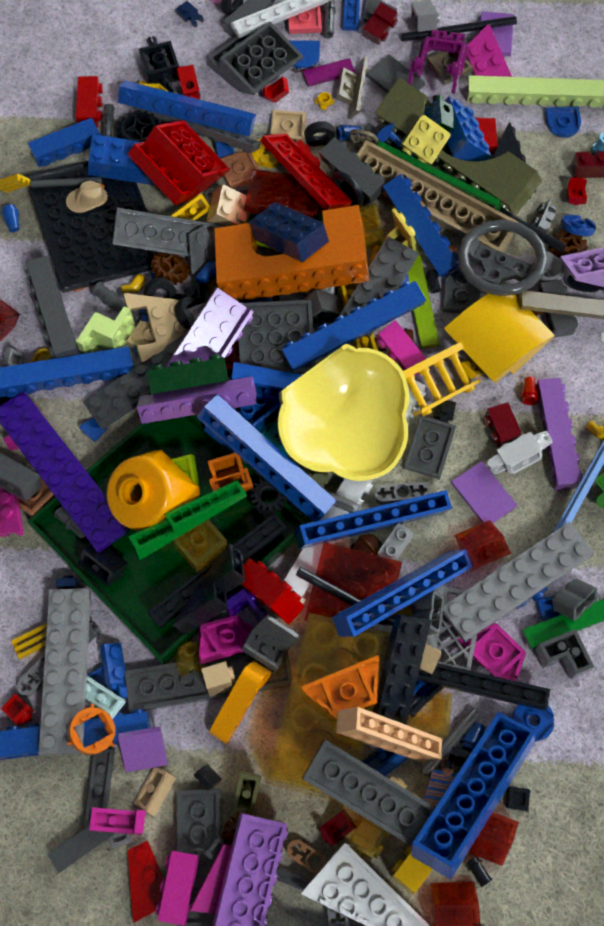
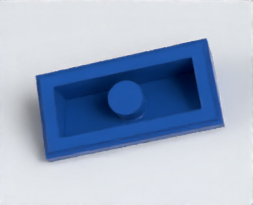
(384, 761)

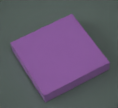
(143, 749)

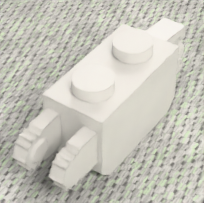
(519, 453)

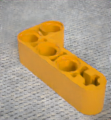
(239, 700)

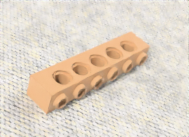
(388, 734)

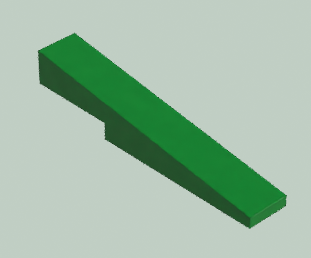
(185, 518)

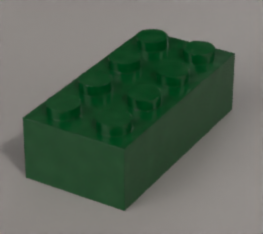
(187, 375)

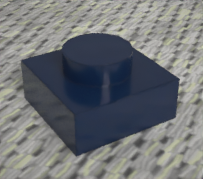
(67, 582)

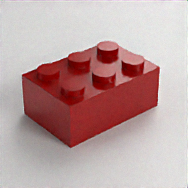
(271, 592)

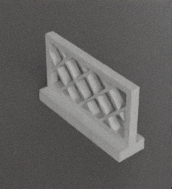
(433, 640)

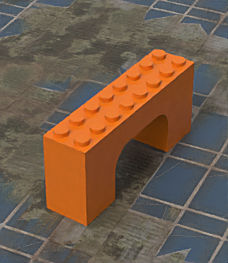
(250, 276)

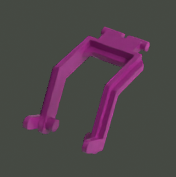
(441, 42)

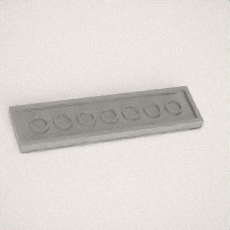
(517, 581)
(64, 668)

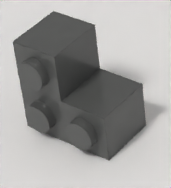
(324, 306)
(567, 649)

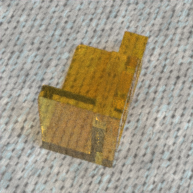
(437, 718)

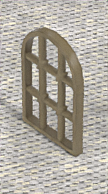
(366, 133)

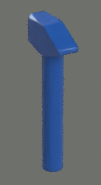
(386, 132)

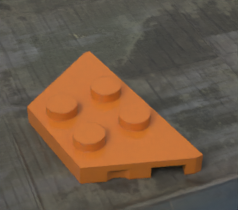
(346, 688)

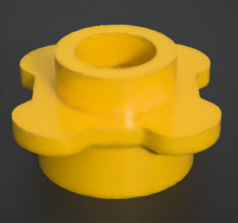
(320, 100)

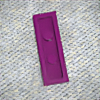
(326, 72)

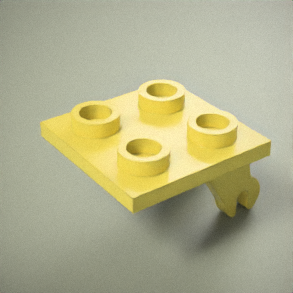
(402, 228)

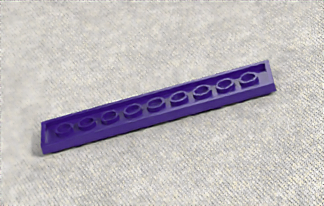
(61, 471)

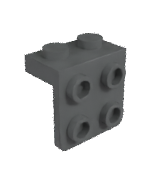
(269, 642)

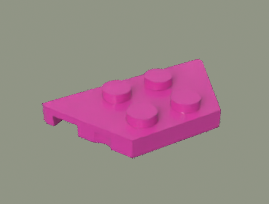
(486, 55)
(10, 514)
(222, 638)
(497, 652)

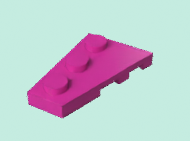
(211, 888)

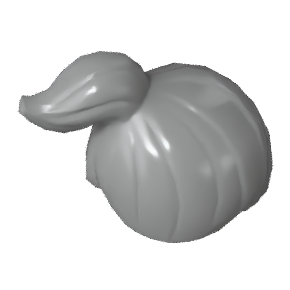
(553, 268)

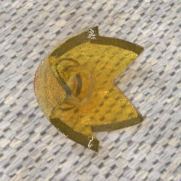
(186, 661)

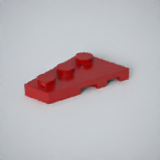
(144, 881)

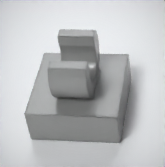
(12, 357)

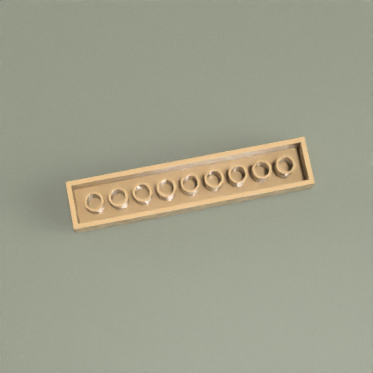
(447, 204)

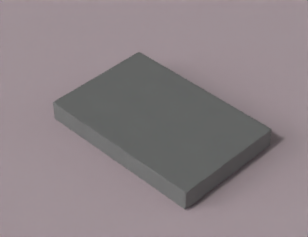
(388, 72)
(429, 447)

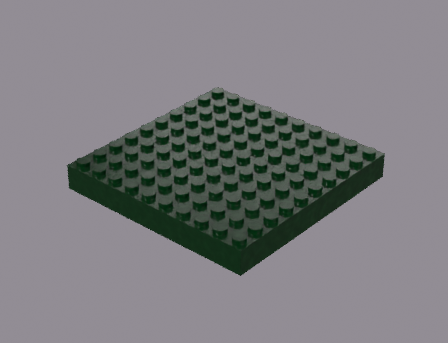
(164, 570)

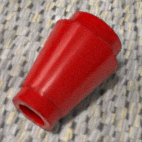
(529, 391)

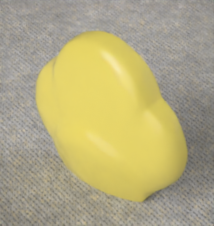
(347, 415)

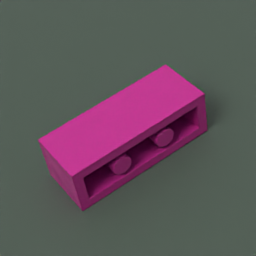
(399, 346)
(177, 888)

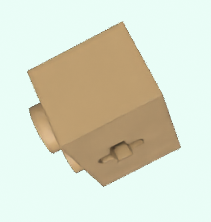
(218, 678)

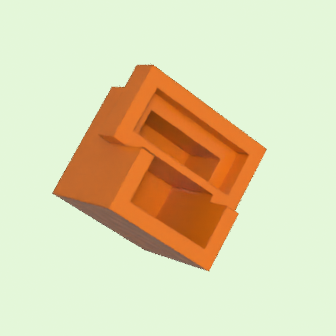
(227, 470)

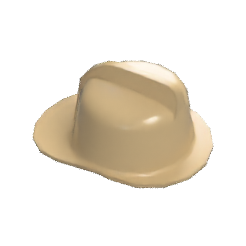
(86, 197)

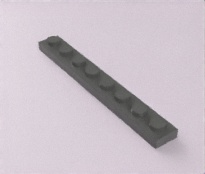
(232, 139)

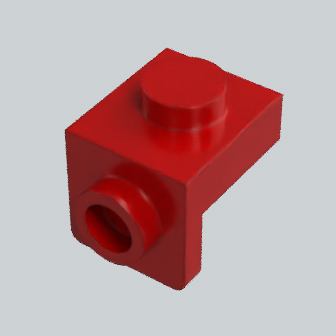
(276, 90)
(576, 191)
(17, 710)

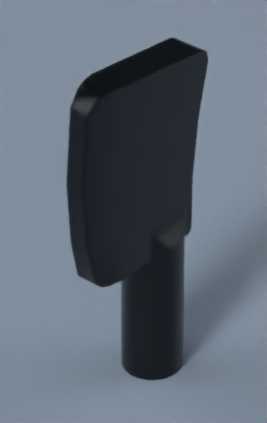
(425, 694)

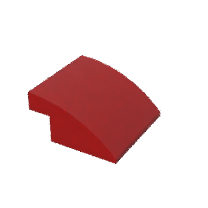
(178, 161)

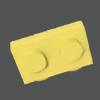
(425, 140)

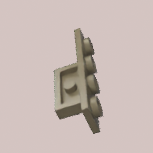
(351, 86)

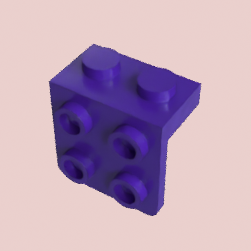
(241, 600)

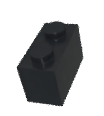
(105, 566)

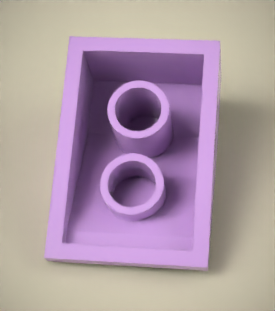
(586, 266)

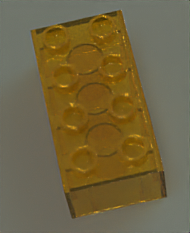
(303, 720)

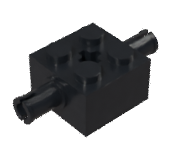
(159, 63)

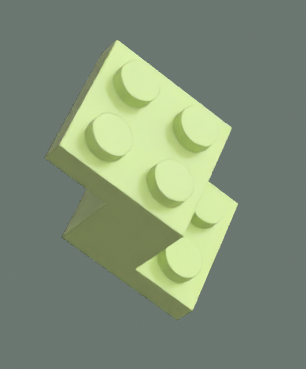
(106, 332)

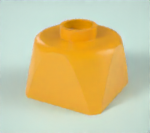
(147, 489)

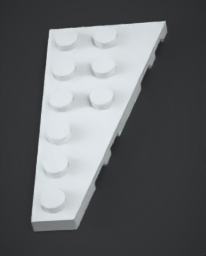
(359, 892)

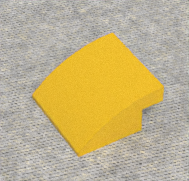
(499, 334)

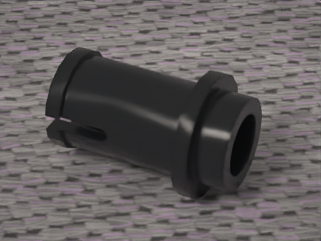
(433, 281)
(479, 871)

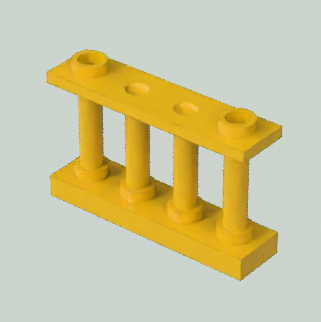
(437, 361)

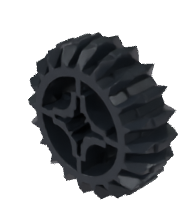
(129, 126)

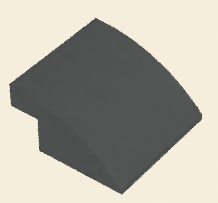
(254, 59)

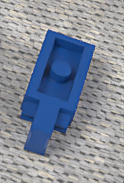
(114, 668)

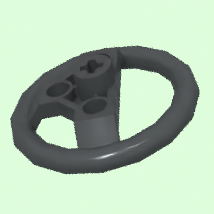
(499, 263)

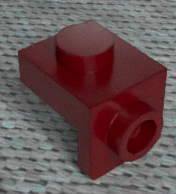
(337, 827)

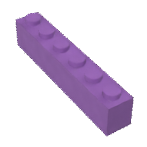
(193, 399)
(557, 423)

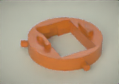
(98, 746)

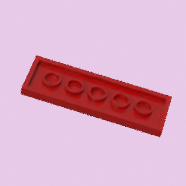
(306, 171)

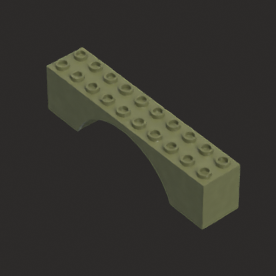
(501, 177)

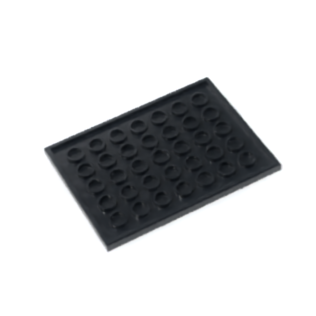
(83, 241)

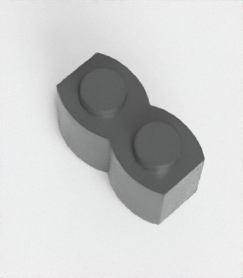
(574, 599)
(430, 607)

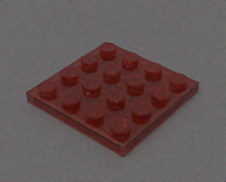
(282, 188)
(353, 572)

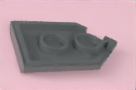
(458, 293)

